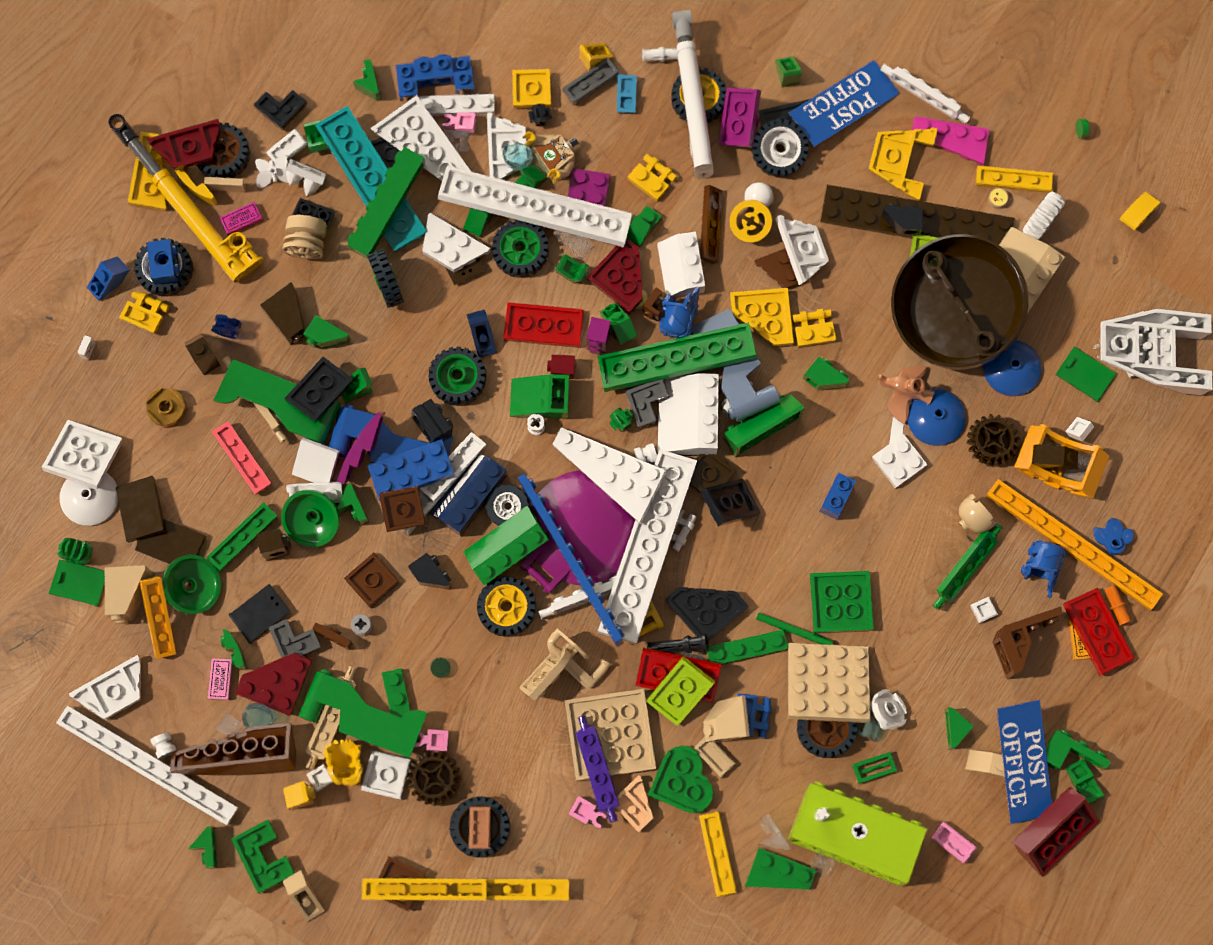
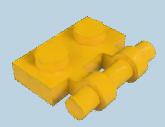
(649, 182)
(141, 317)
(814, 334)

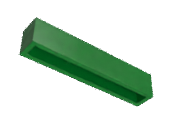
(386, 202)

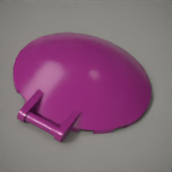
(592, 525)

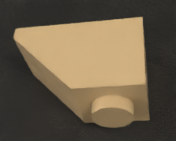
(985, 763)
(303, 896)

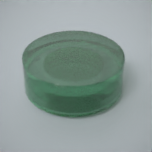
(440, 667)

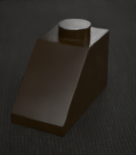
(1055, 458)

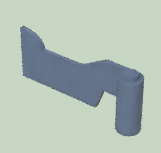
(735, 385)

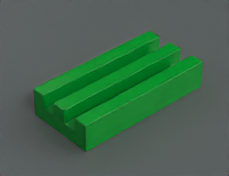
(857, 773)

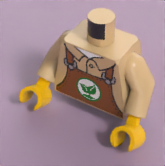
(553, 154)

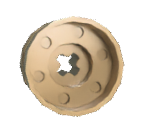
(304, 237)

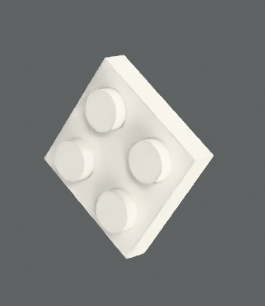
(899, 461)

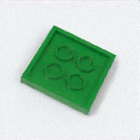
(841, 601)

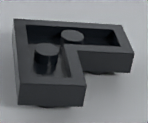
(280, 113)

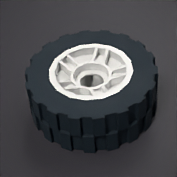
(502, 495)

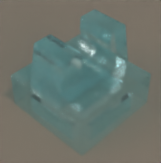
(871, 730)

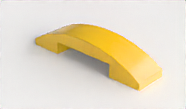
(200, 191)

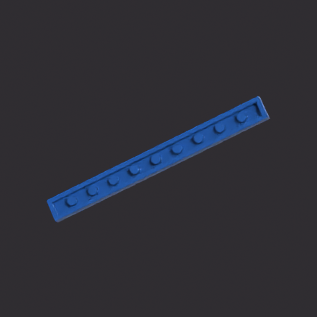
(575, 565)

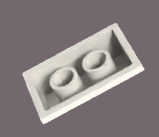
(681, 264)

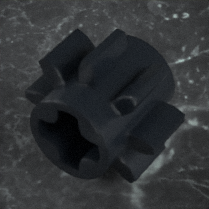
(540, 115)

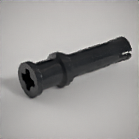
(687, 644)

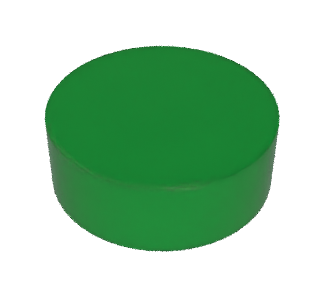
(1082, 128)

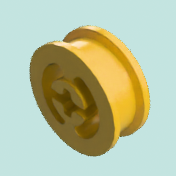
(742, 234)

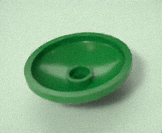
(302, 525)
(203, 582)

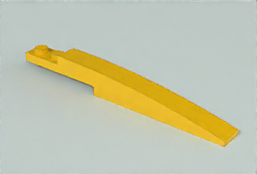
(464, 889)

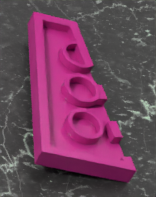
(962, 139)

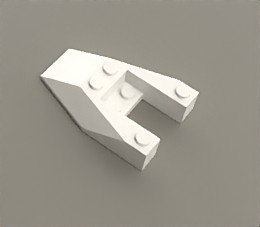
(1147, 347)

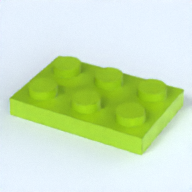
(680, 691)

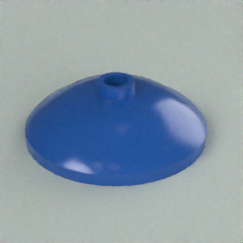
(1014, 380)
(934, 429)

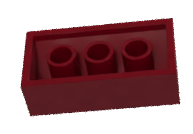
(1056, 831)

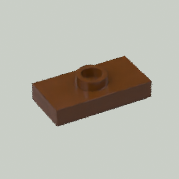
(333, 635)

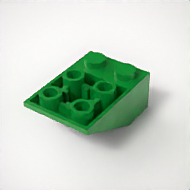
(540, 395)

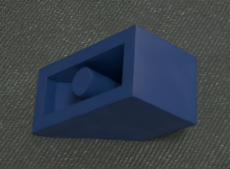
(481, 333)

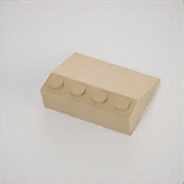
(1035, 258)

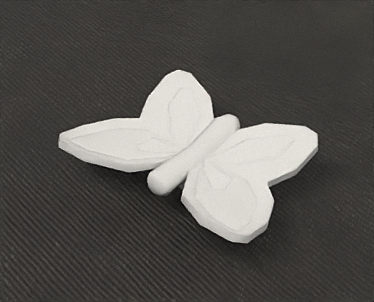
(271, 170)

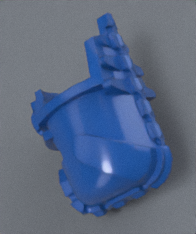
(678, 316)
(1044, 563)

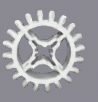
(1044, 215)

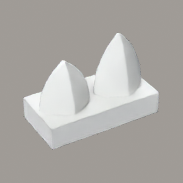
(312, 176)

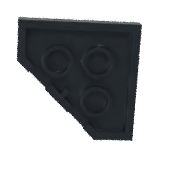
(706, 609)

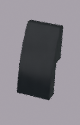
(309, 209)

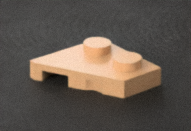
(635, 805)

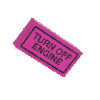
(241, 218)

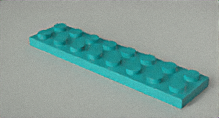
(366, 172)

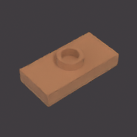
(479, 828)

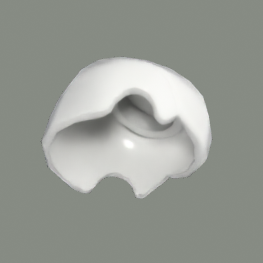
(760, 192)

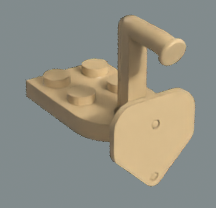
(555, 662)

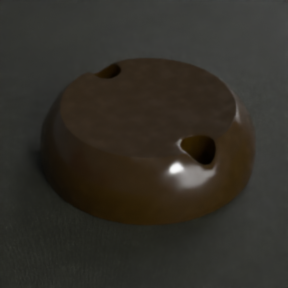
(959, 301)

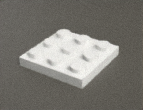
(82, 454)

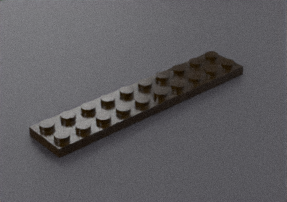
(864, 212)

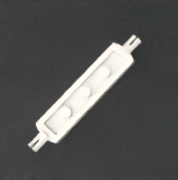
(922, 90)
(578, 598)

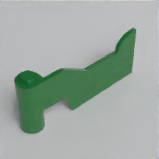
(270, 393)
(360, 719)

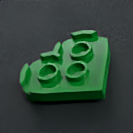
(681, 781)

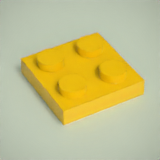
(531, 88)

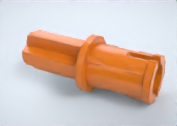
(1117, 605)

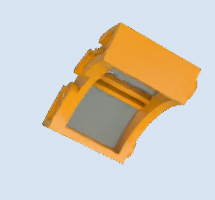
(1080, 482)

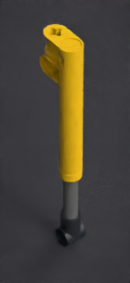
(231, 258)

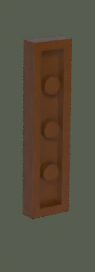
(711, 224)

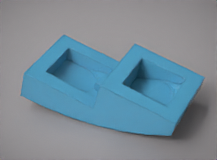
(626, 93)

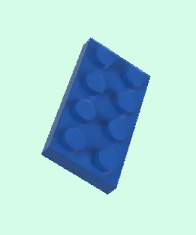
(412, 468)

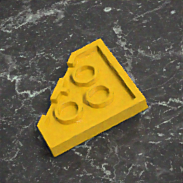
(766, 312)

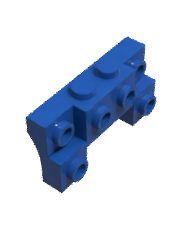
(434, 72)

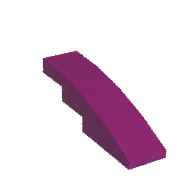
(365, 441)

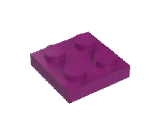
(589, 186)

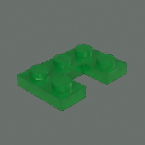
(248, 847)

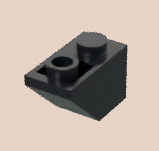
(904, 220)
(428, 574)

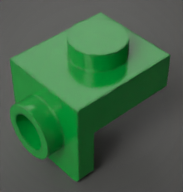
(314, 138)
(571, 269)

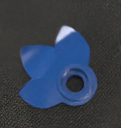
(1111, 534)

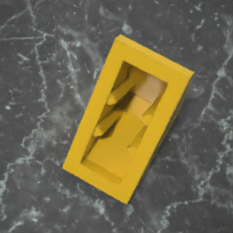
(594, 54)

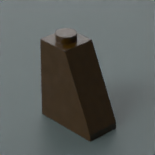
(285, 313)
(202, 354)

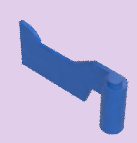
(351, 423)

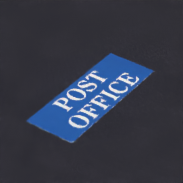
(844, 103)
(1024, 760)

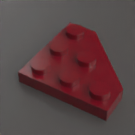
(620, 276)
(276, 683)

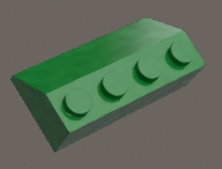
(762, 425)
(506, 545)

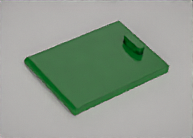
(1085, 374)
(78, 583)

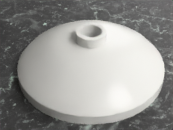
(92, 509)

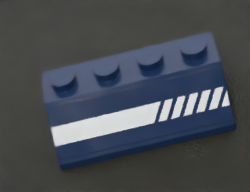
(469, 494)

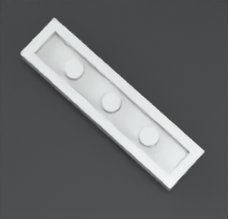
(451, 104)

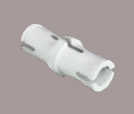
(659, 54)

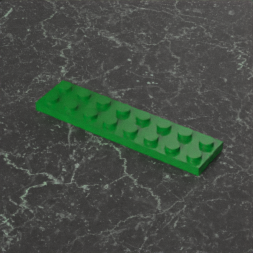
(676, 357)

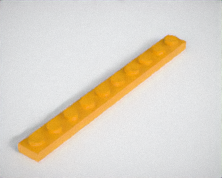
(1074, 545)

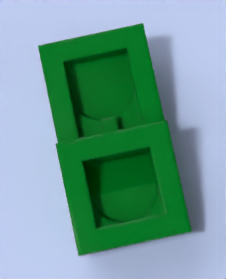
(1083, 781)

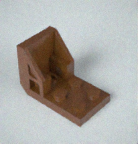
(1014, 652)

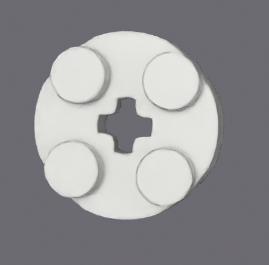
(888, 719)

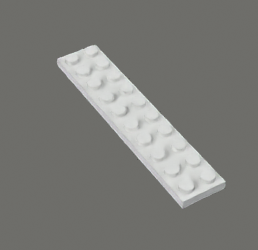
(534, 206)
(648, 548)

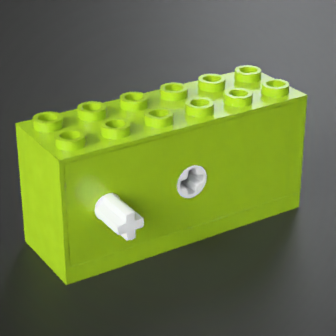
(885, 843)

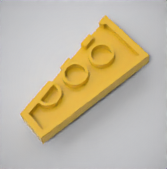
(142, 189)

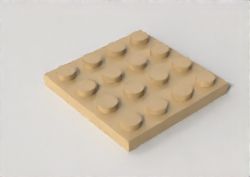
(828, 683)
(621, 727)

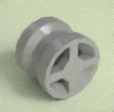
(364, 626)

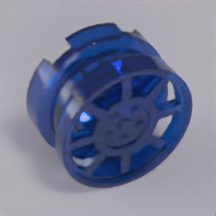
(226, 326)

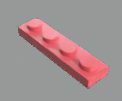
(242, 458)

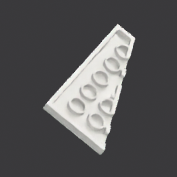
(416, 129)
(619, 475)

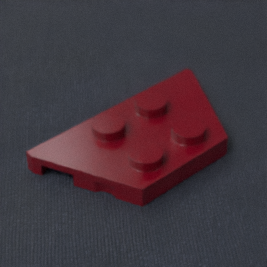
(187, 145)

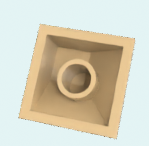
(727, 720)

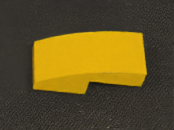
(1139, 211)

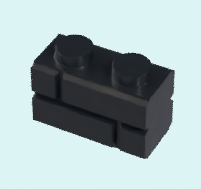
(432, 422)

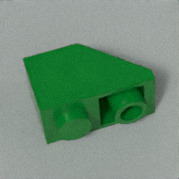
(621, 324)
(825, 377)

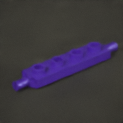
(597, 769)

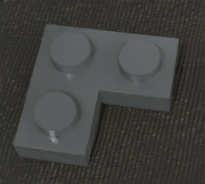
(641, 399)
(288, 643)

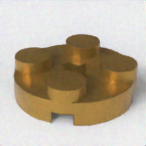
(166, 396)

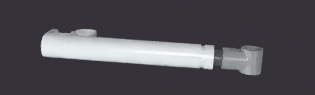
(693, 95)

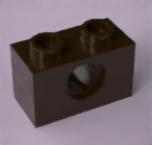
(273, 544)

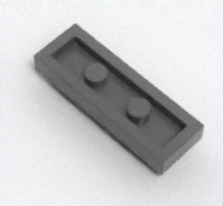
(590, 81)

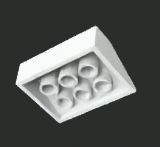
(689, 415)

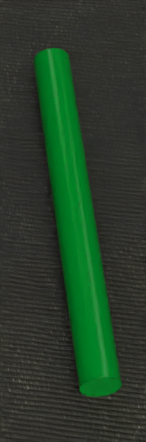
(793, 629)

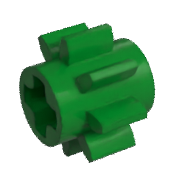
(621, 419)

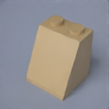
(124, 591)

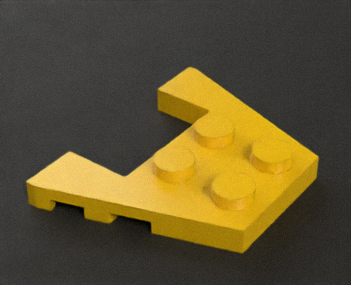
(892, 156)

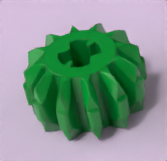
(75, 551)

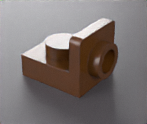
(653, 300)

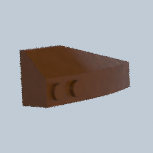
(249, 752)

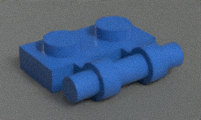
(752, 707)

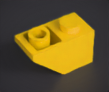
(299, 795)

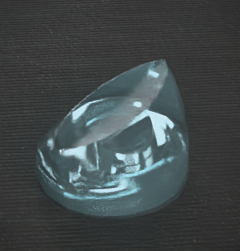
(257, 715)

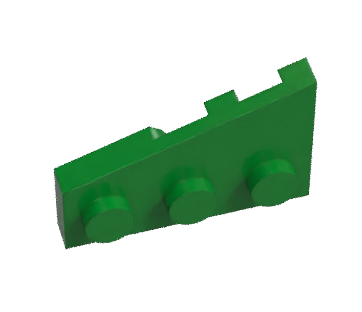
(778, 872)

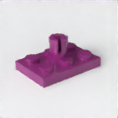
(740, 117)

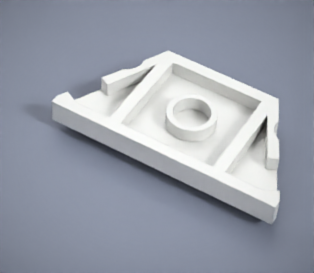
(500, 134)
(450, 245)
(803, 247)
(112, 690)

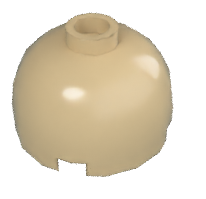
(975, 516)

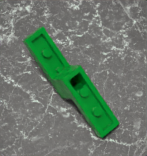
(1061, 743)

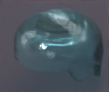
(517, 156)

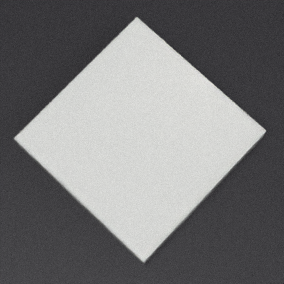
(315, 461)
(386, 775)

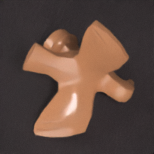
(906, 387)

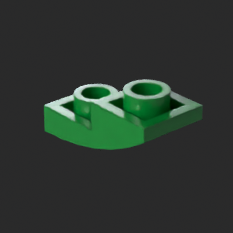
(231, 644)

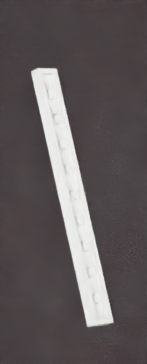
(147, 765)

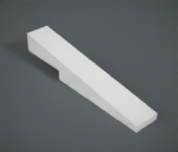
(459, 460)

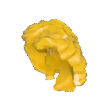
(343, 762)

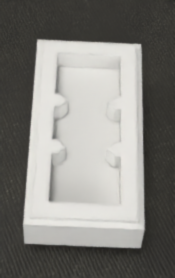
(289, 145)

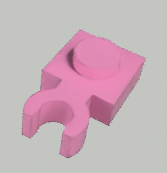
(462, 122)
(434, 740)
(584, 810)

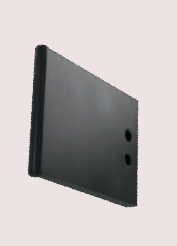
(259, 613)

